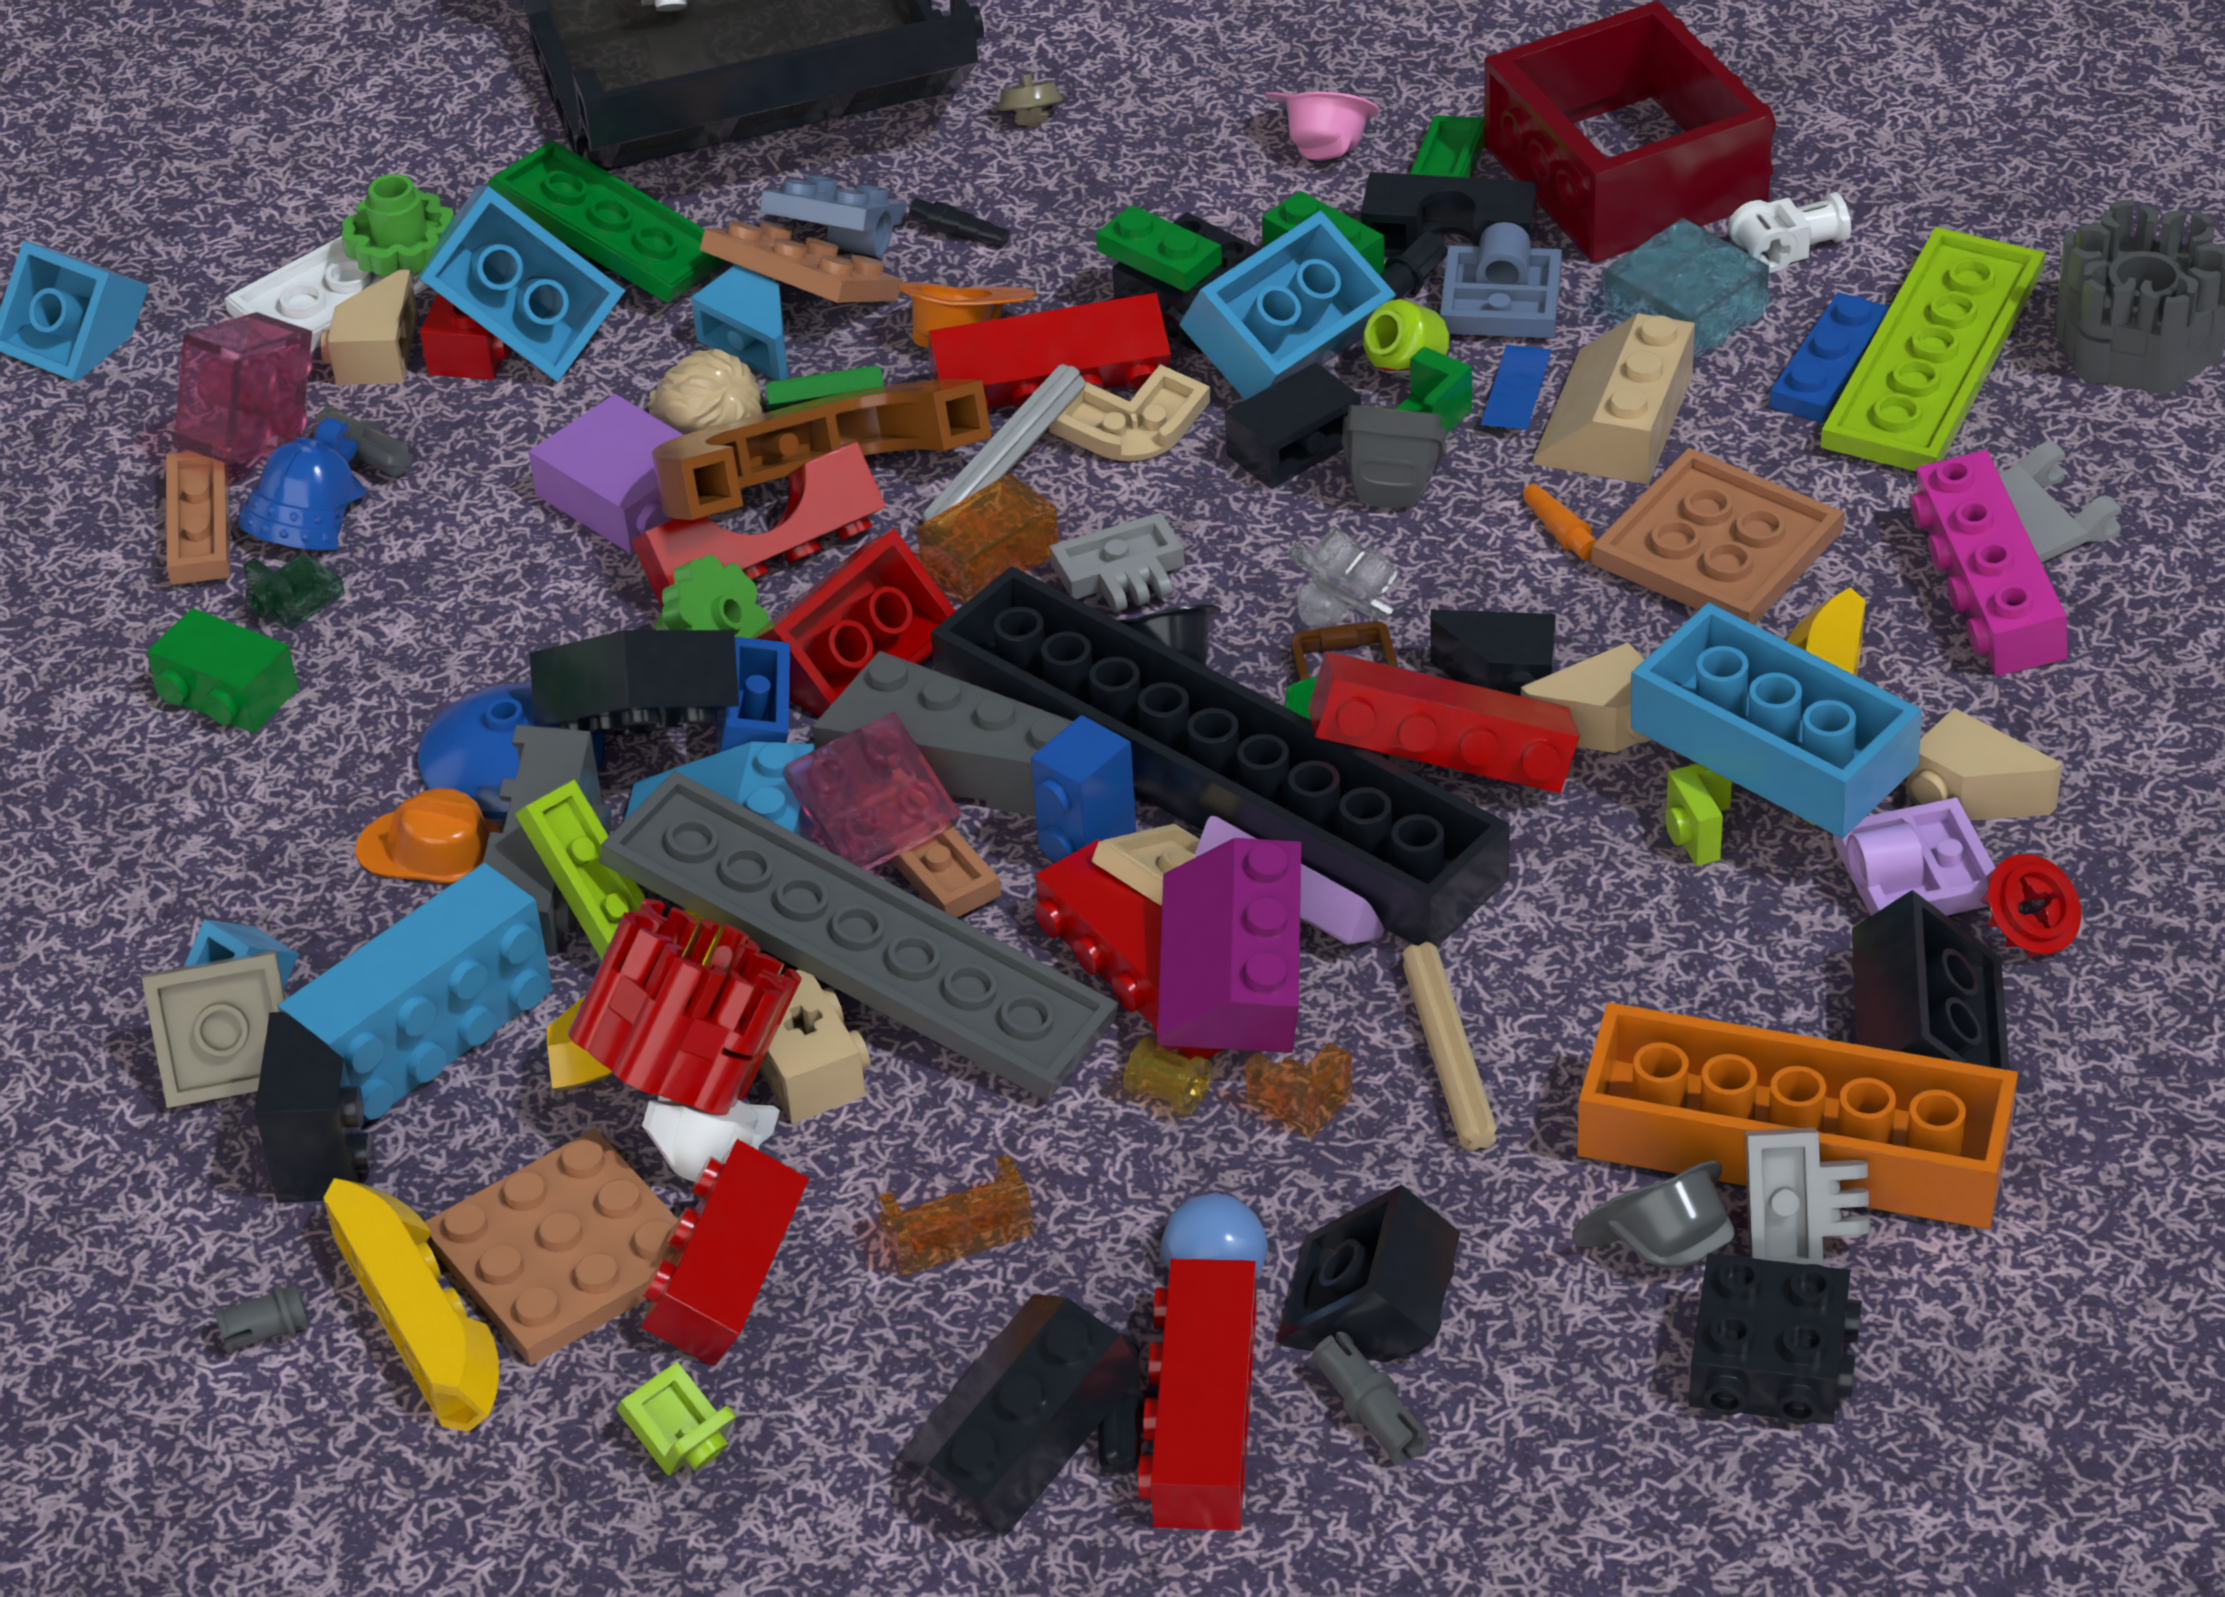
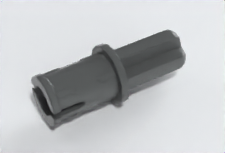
(373, 445)

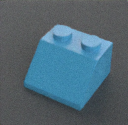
(66, 311)

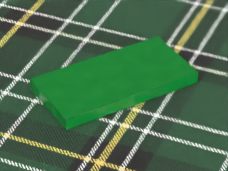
(607, 220)

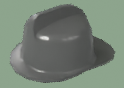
(1666, 1221)

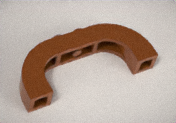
(709, 467)

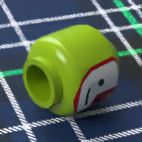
(1398, 332)

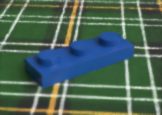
(1827, 358)

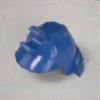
(304, 491)

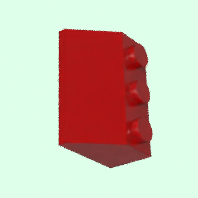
(861, 607)

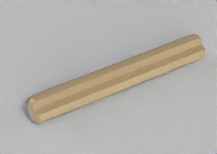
(1449, 1047)

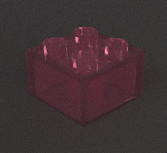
(242, 387)

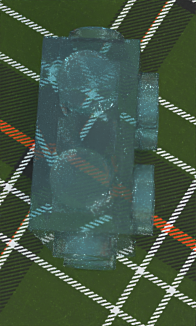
(1689, 279)

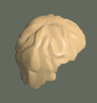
(706, 392)

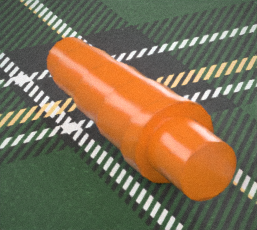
(1560, 522)

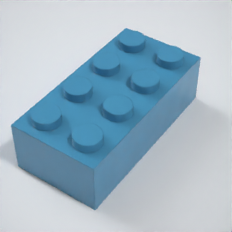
(1775, 719)
(429, 987)

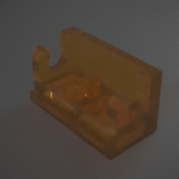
(958, 1222)

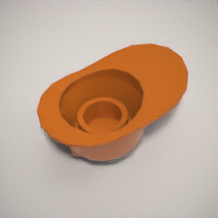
(947, 306)
(427, 838)

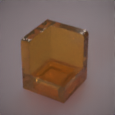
(1300, 1093)

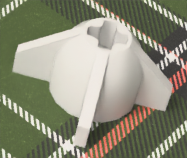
(692, 1135)

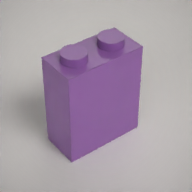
(605, 470)

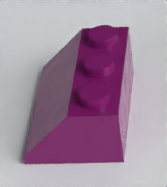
(1232, 948)

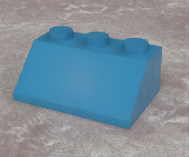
(519, 282)

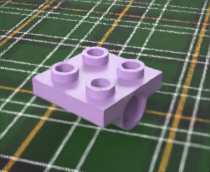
(1919, 850)

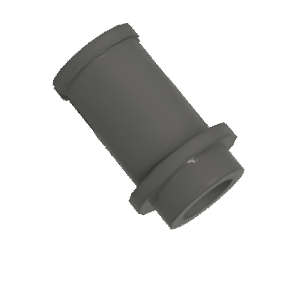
(261, 1318)

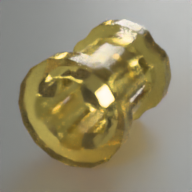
(1168, 1076)

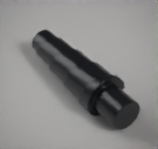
(955, 222)

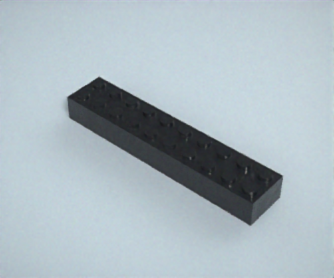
(1234, 755)

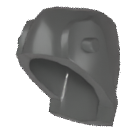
(1392, 453)

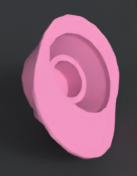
(1325, 122)

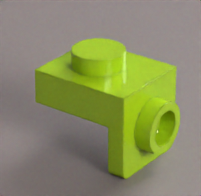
(1695, 810)
(676, 1421)

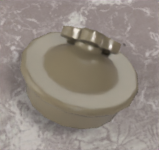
(1029, 100)

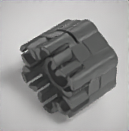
(2142, 306)

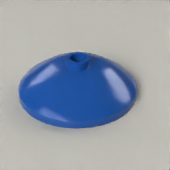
(473, 747)

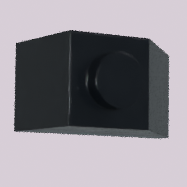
(1493, 647)

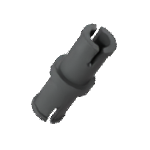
(1370, 1398)

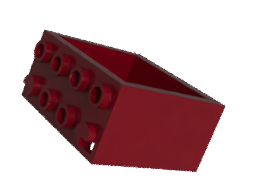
(1626, 199)

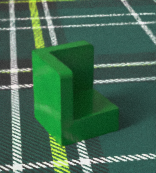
(1439, 387)

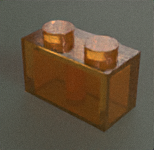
(986, 536)

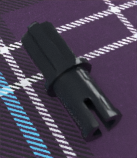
(1408, 270)
(1120, 1430)

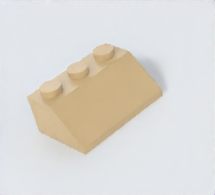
(1621, 400)

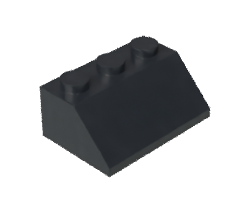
(1928, 986)
(1023, 1410)

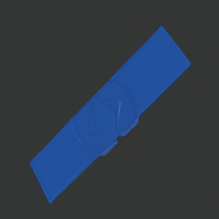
(1516, 387)

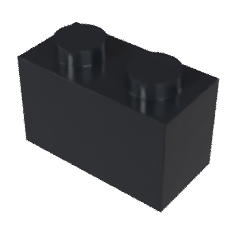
(1289, 425)

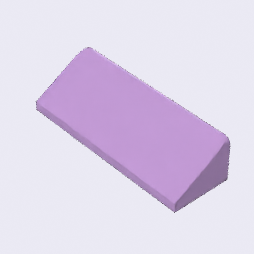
(1322, 900)

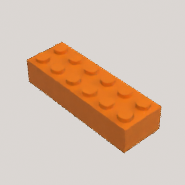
(1687, 1088)

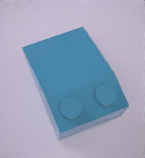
(747, 776)

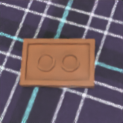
(805, 264)

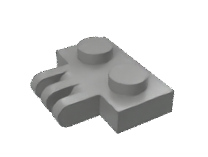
(1120, 561)
(1797, 1197)

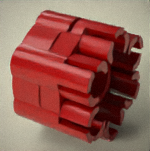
(680, 1023)

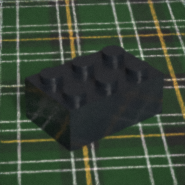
(635, 681)

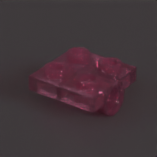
(871, 793)

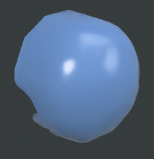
(1214, 1229)

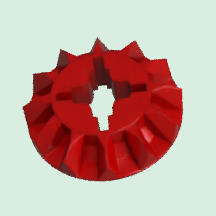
(2029, 879)

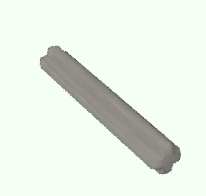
(1013, 438)

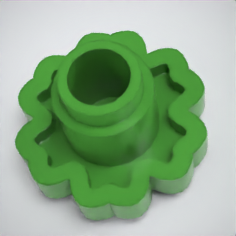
(394, 227)
(711, 599)

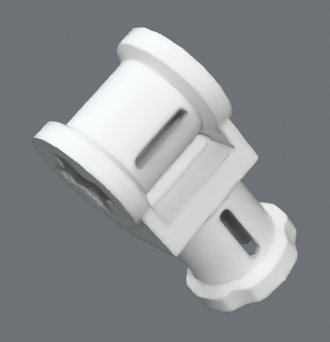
(1788, 229)

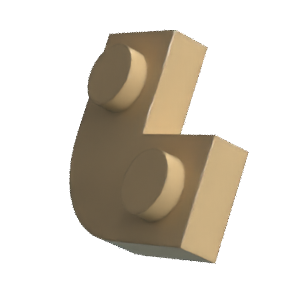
(1137, 428)

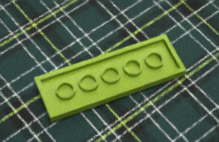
(1933, 350)

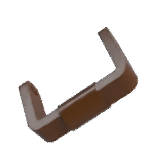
(1339, 638)

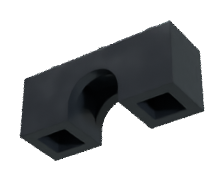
(1411, 204)

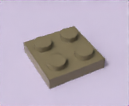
(212, 1025)

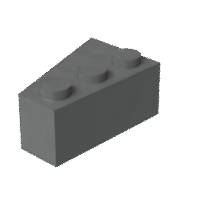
(545, 763)

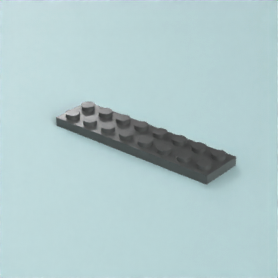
(861, 934)

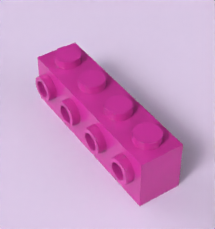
(1989, 564)

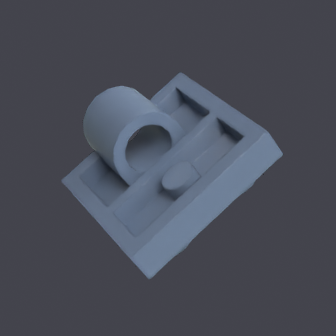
(856, 219)
(1502, 286)

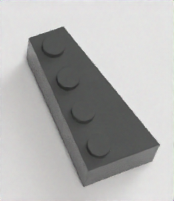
(967, 734)

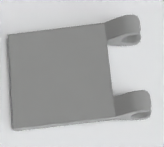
(2045, 521)

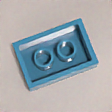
(1286, 307)

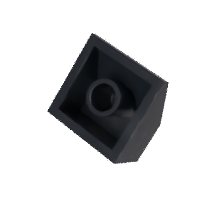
(308, 1114)
(1374, 1277)

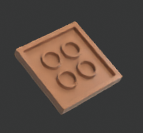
(1717, 537)
(556, 1245)

